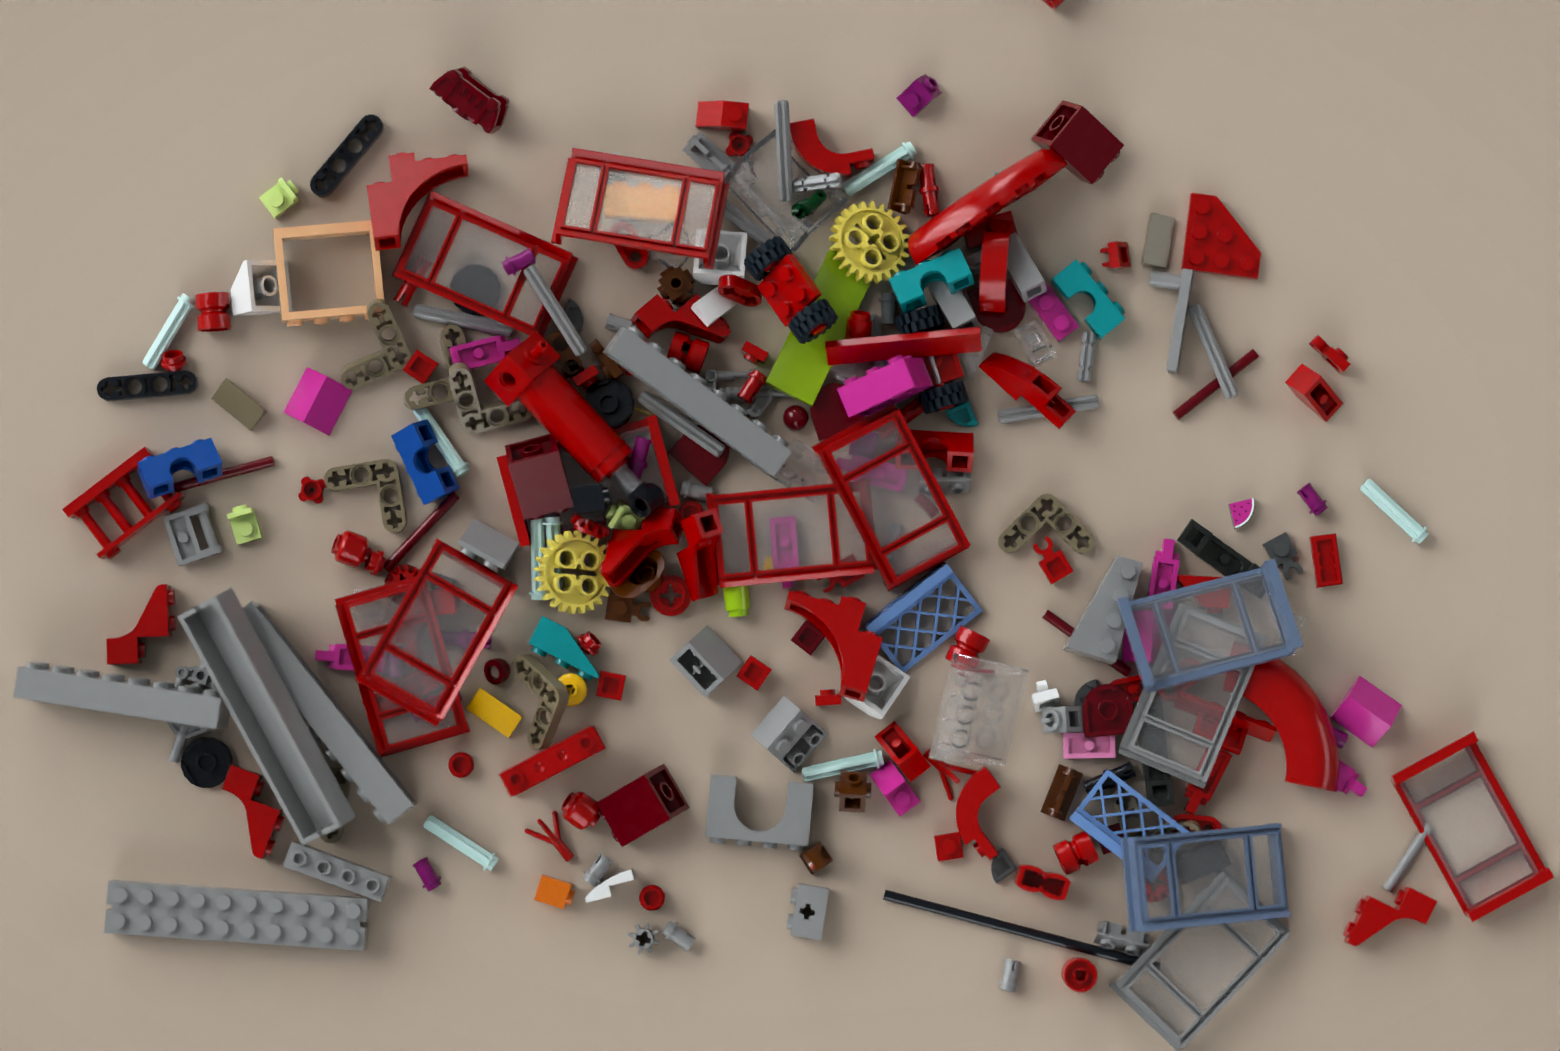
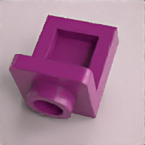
(919, 94)

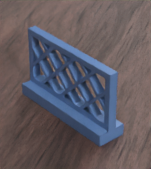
(908, 600)
(1101, 831)

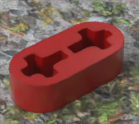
(739, 290)

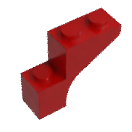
(659, 315)
(630, 547)
(699, 558)
(154, 622)
(261, 817)
(1375, 915)

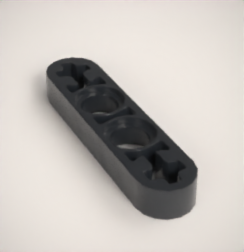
(343, 153)
(147, 383)

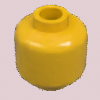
(580, 688)

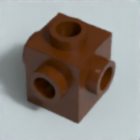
(678, 294)
(854, 786)

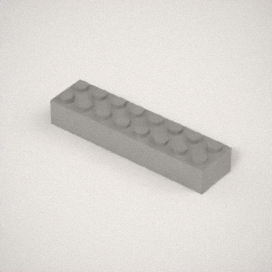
(699, 403)
(121, 696)

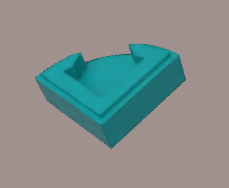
(962, 415)

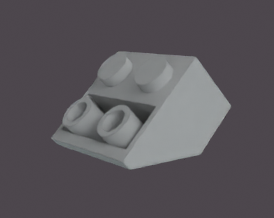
(488, 544)
(706, 661)
(789, 734)

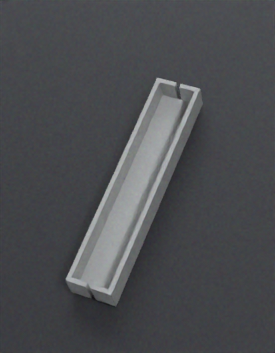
(267, 716)
(332, 724)
(237, 915)

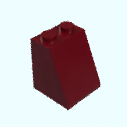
(1079, 140)
(539, 477)
(642, 805)

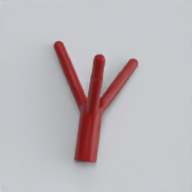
(944, 769)
(555, 839)

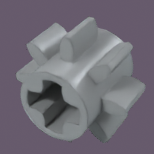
(639, 932)

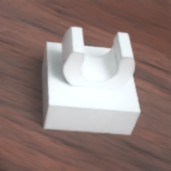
(1044, 697)

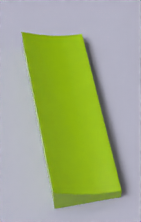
(804, 367)

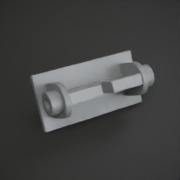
(707, 154)
(954, 483)
(1110, 937)

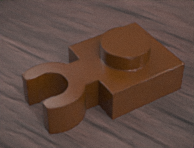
(608, 366)
(623, 609)

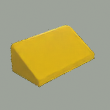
(494, 712)

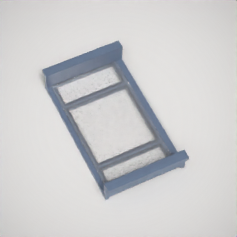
(1210, 627)
(1204, 878)

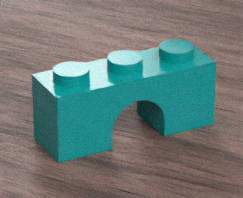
(948, 268)
(1077, 280)

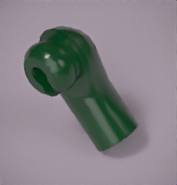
(808, 206)

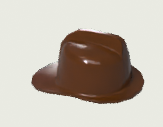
(644, 577)

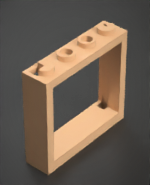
(322, 316)

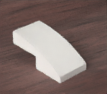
(712, 307)
(603, 890)

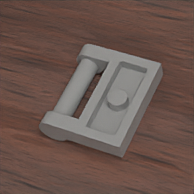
(184, 537)

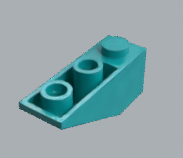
(557, 641)

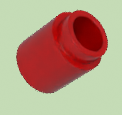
(858, 325)

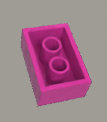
(884, 386)

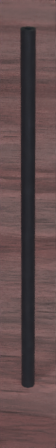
(1009, 927)

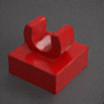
(1118, 255)

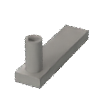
(1184, 285)

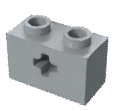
(813, 926)

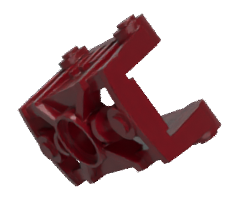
(471, 99)

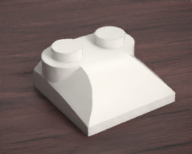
(728, 260)
(882, 690)

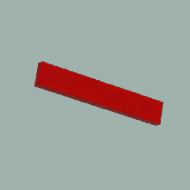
(914, 344)

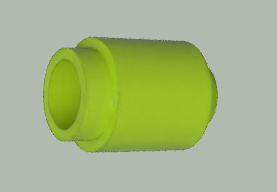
(737, 600)

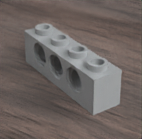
(337, 871)

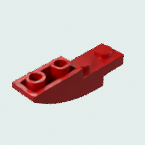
(1023, 380)

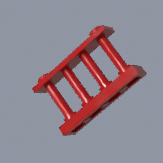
(100, 493)
(552, 761)

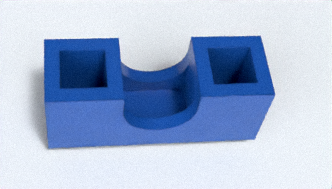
(413, 446)
(198, 457)

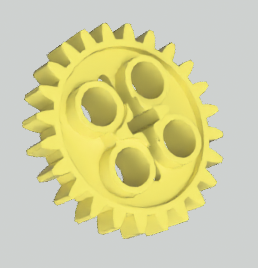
(853, 255)
(572, 595)

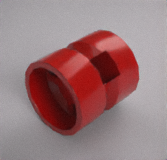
(213, 311)
(697, 351)
(968, 644)
(1076, 852)
(1079, 974)

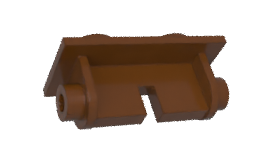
(902, 194)
(1061, 792)

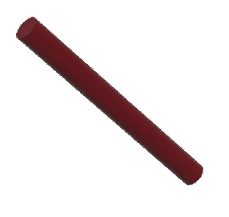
(1214, 385)
(226, 473)
(418, 534)
(1068, 630)

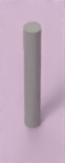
(1405, 862)

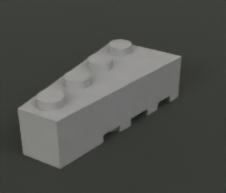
(1101, 625)

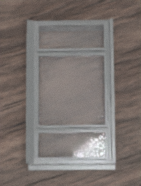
(1185, 725)
(1195, 973)

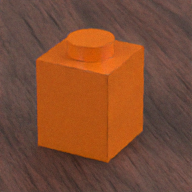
(554, 892)

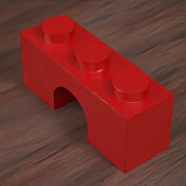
(952, 447)

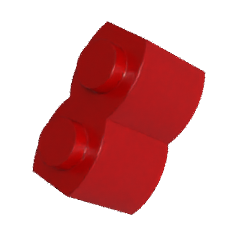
(1035, 880)

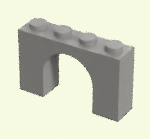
(1021, 272)
(724, 824)

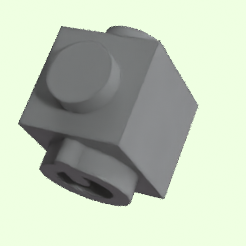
(1057, 719)

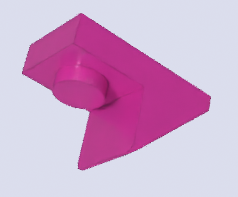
(894, 788)

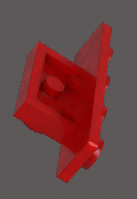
(1242, 726)

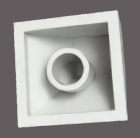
(257, 290)

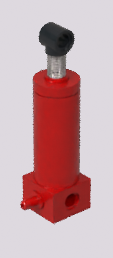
(531, 378)

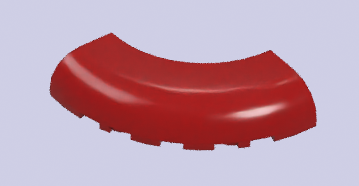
(983, 203)
(1301, 723)

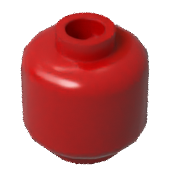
(351, 549)
(580, 810)

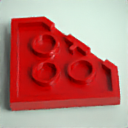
(1216, 241)

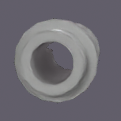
(615, 323)
(694, 490)
(597, 870)
(678, 936)
(1010, 975)

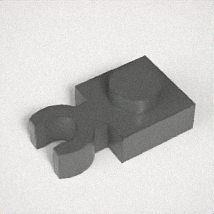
(1283, 551)

